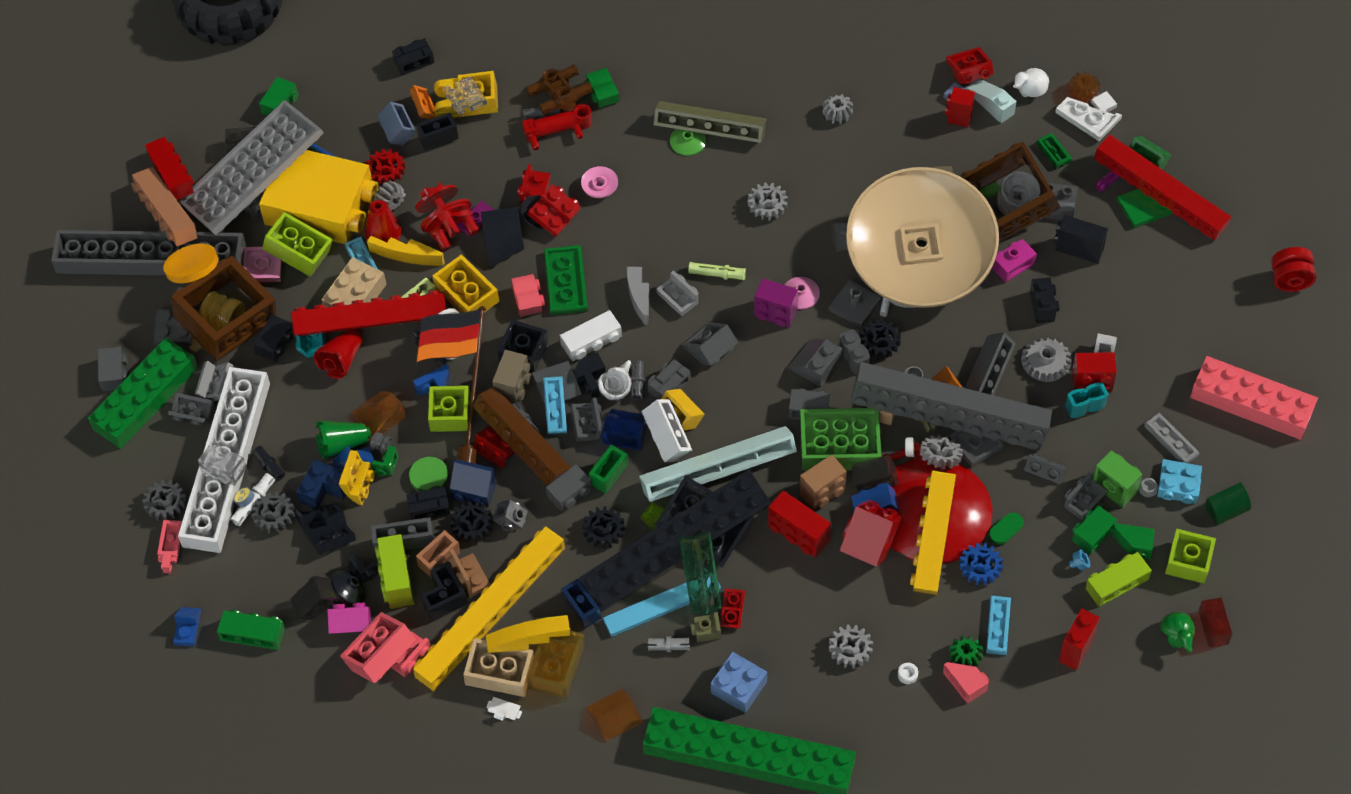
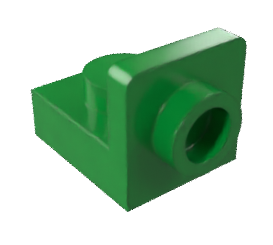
(388, 462)

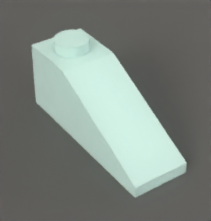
(993, 99)

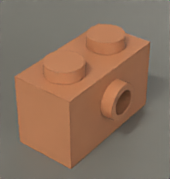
(437, 552)

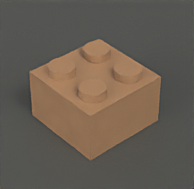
(823, 482)

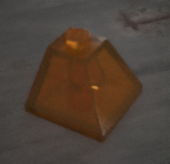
(380, 412)

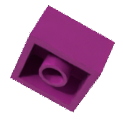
(775, 303)

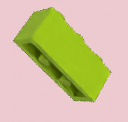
(1118, 579)

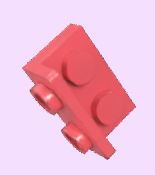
(407, 660)

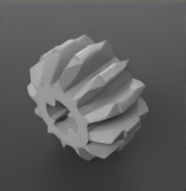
(837, 108)
(391, 193)

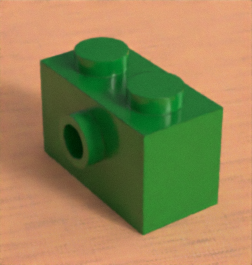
(1150, 151)
(608, 469)

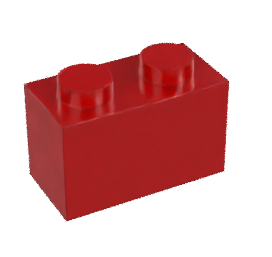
(960, 106)

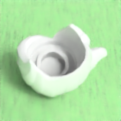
(1032, 82)
(616, 382)

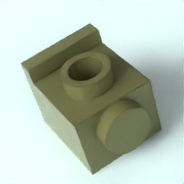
(708, 633)

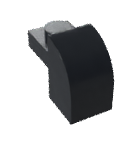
(588, 371)

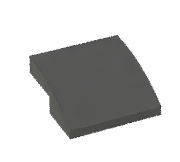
(570, 384)

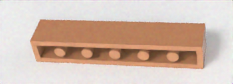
(163, 206)

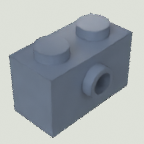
(396, 123)

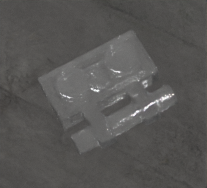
(469, 92)

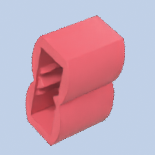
(527, 295)

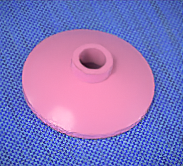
(599, 176)
(810, 293)

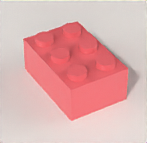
(378, 647)

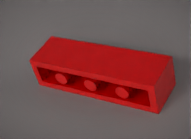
(169, 167)

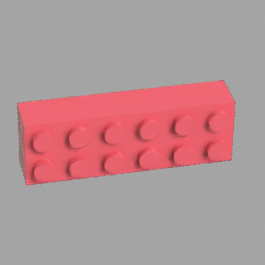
(1253, 397)

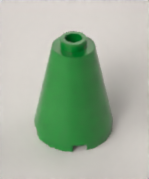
(336, 436)

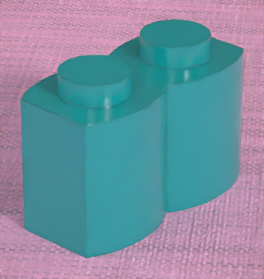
(1086, 400)

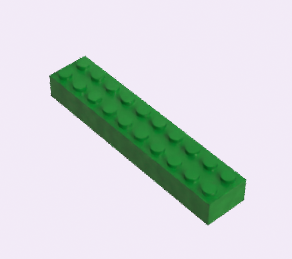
(749, 752)

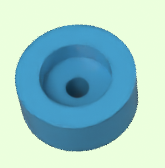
(1080, 560)

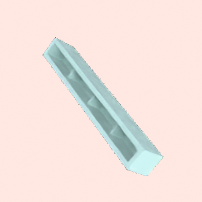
(719, 462)

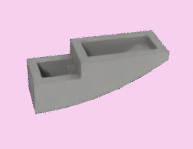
(638, 293)

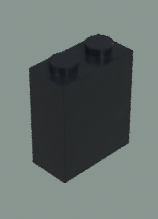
(1080, 239)

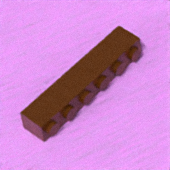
(520, 436)

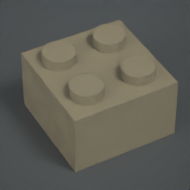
(512, 376)

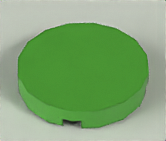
(428, 473)

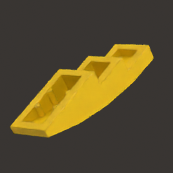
(412, 252)
(530, 632)

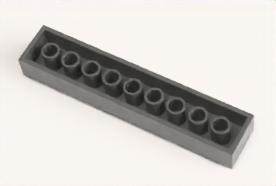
(130, 251)
(951, 406)

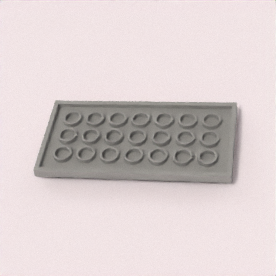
(251, 167)

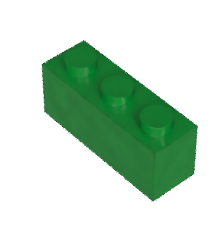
(251, 629)

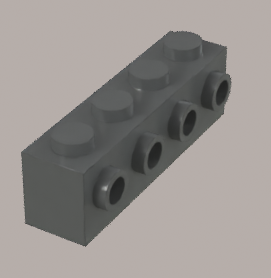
(991, 363)

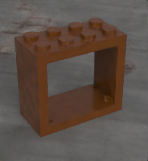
(1002, 165)
(239, 330)

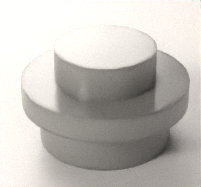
(1148, 487)

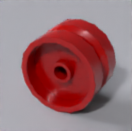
(1293, 269)

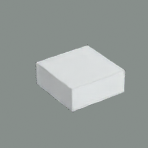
(1104, 101)

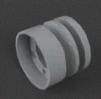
(1016, 191)

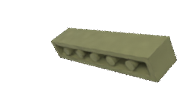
(710, 121)

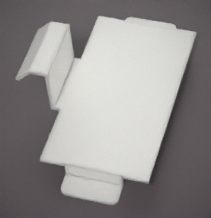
(503, 709)

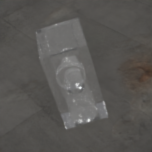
(222, 464)

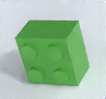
(1118, 478)

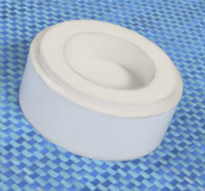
(909, 446)
(907, 673)

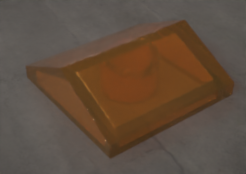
(615, 714)

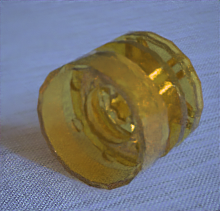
(220, 311)

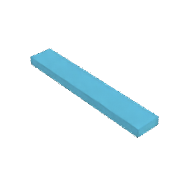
(648, 609)

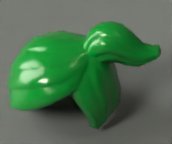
(1179, 630)

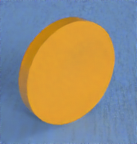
(190, 263)

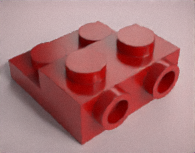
(970, 65)
(554, 210)

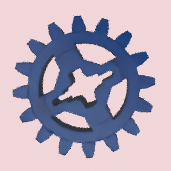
(980, 564)

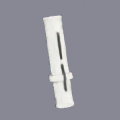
(258, 490)

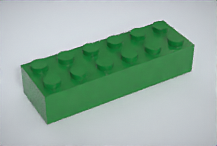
(143, 393)

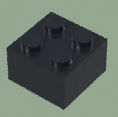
(525, 340)

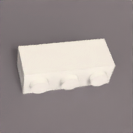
(591, 336)
(666, 430)

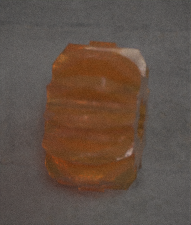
(1084, 86)

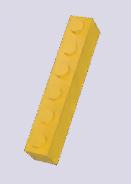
(934, 532)

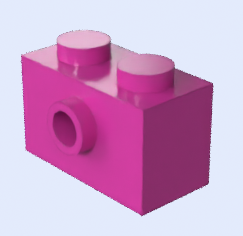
(1014, 260)
(348, 619)

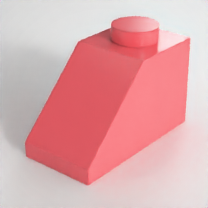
(966, 680)

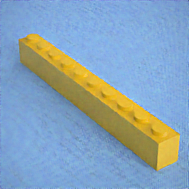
(489, 608)

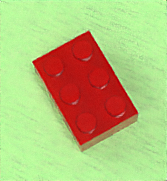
(799, 524)

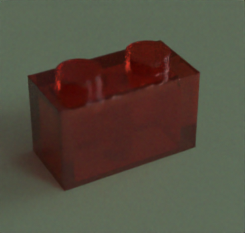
(1215, 622)

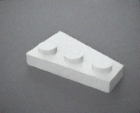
(1088, 119)

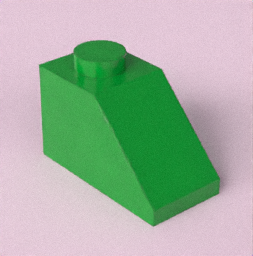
(1134, 539)

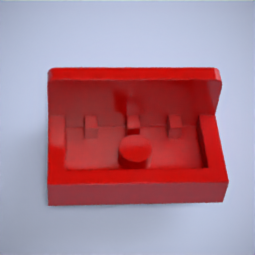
(492, 447)

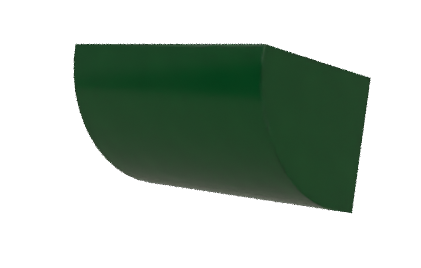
(1228, 503)

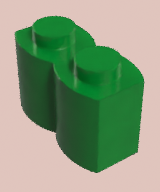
(603, 88)

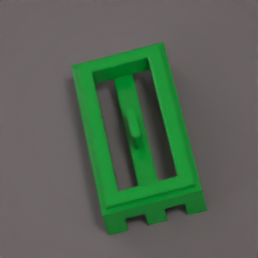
(1043, 142)

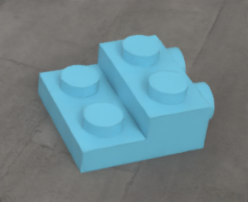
(1179, 481)

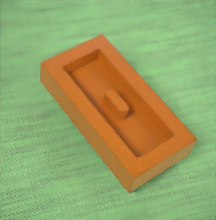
(423, 102)

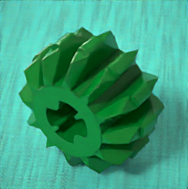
(966, 645)

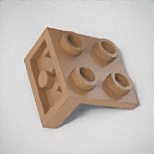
(468, 573)

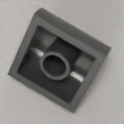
(1066, 198)

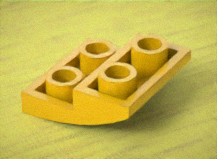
(356, 478)

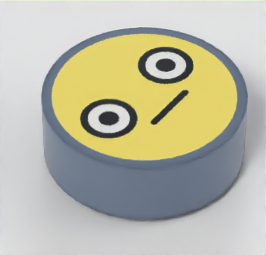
(244, 497)

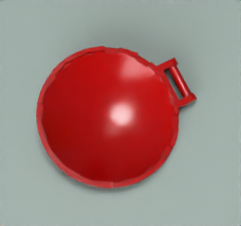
(969, 512)

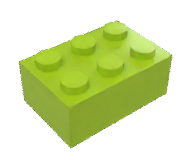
(297, 244)
(394, 571)

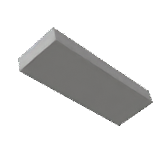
(1171, 439)

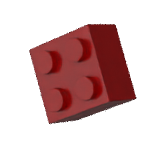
(1094, 368)

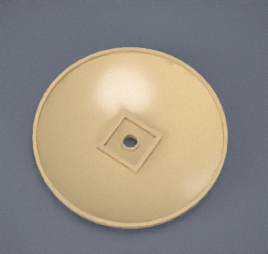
(926, 207)

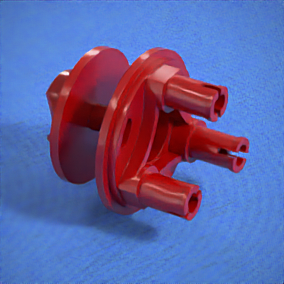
(446, 215)

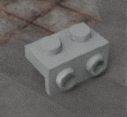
(678, 293)
(212, 380)

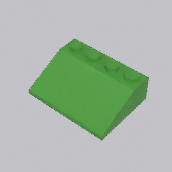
(845, 433)

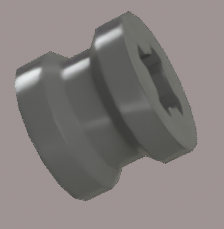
(380, 442)

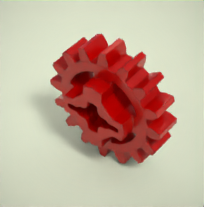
(385, 166)

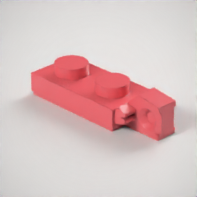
(169, 544)

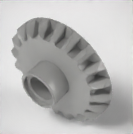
(1045, 368)

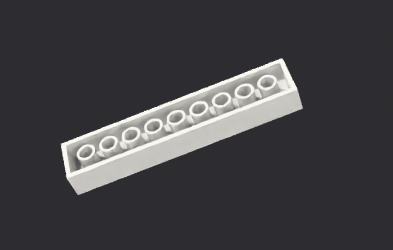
(234, 430)

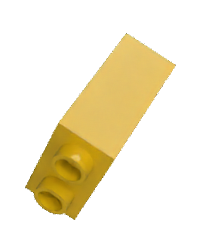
(323, 194)

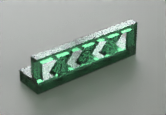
(697, 575)

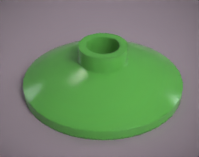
(687, 146)

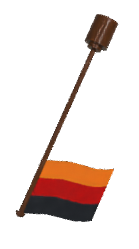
(451, 338)

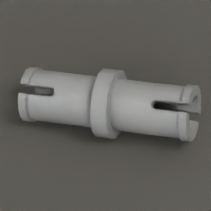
(668, 644)

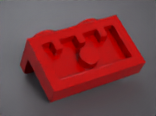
(533, 183)

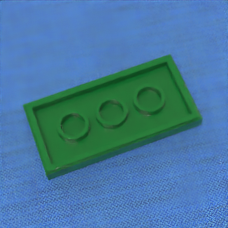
(565, 280)

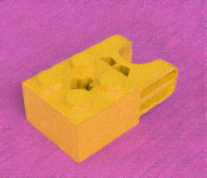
(487, 84)

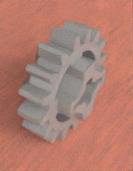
(767, 201)
(941, 452)
(849, 649)

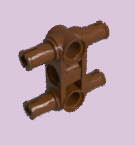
(562, 94)

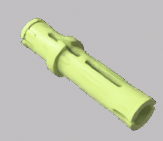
(717, 271)

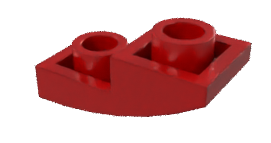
(732, 608)

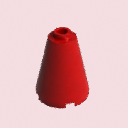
(382, 222)
(339, 353)

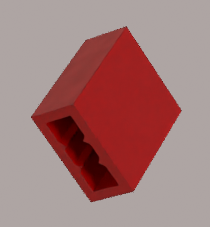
(1079, 639)

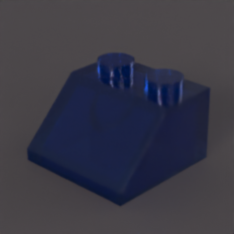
(624, 429)

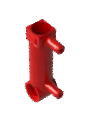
(575, 119)

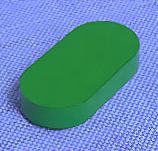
(1006, 528)

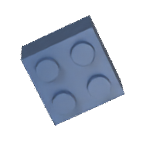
(739, 682)

